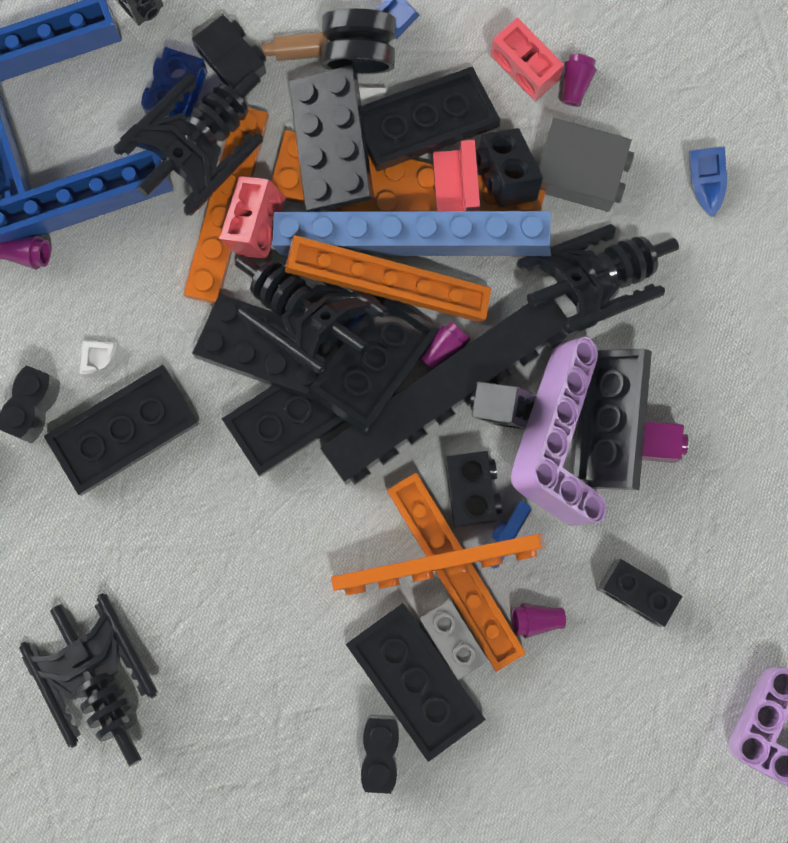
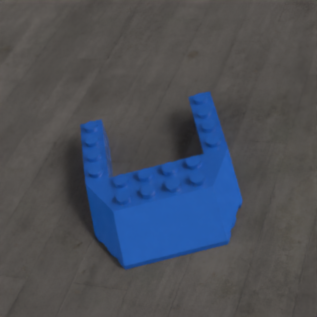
(84, 195)

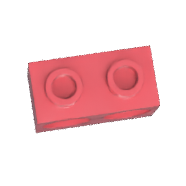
(526, 59)
(251, 216)

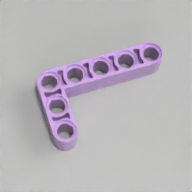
(548, 434)
(764, 735)

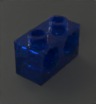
(163, 82)

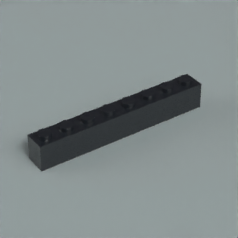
(445, 388)

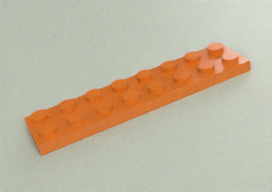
(395, 189)

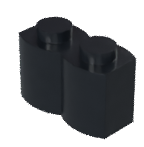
(228, 53)
(31, 398)
(379, 763)

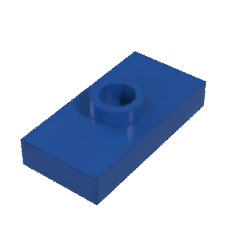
(511, 528)

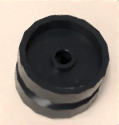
(359, 40)

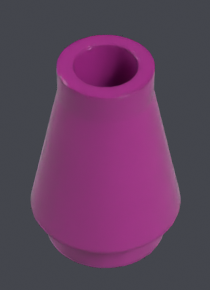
(577, 77)
(27, 251)
(444, 345)
(535, 619)

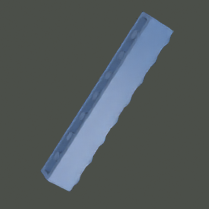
(420, 232)

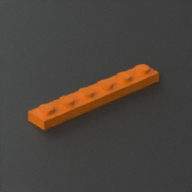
(211, 254)
(388, 279)
(453, 562)
(464, 588)

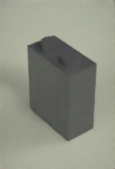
(584, 165)

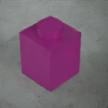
(664, 442)

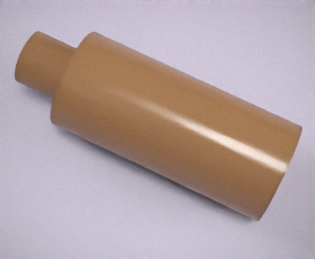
(295, 46)

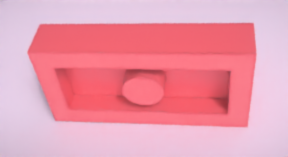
(457, 179)

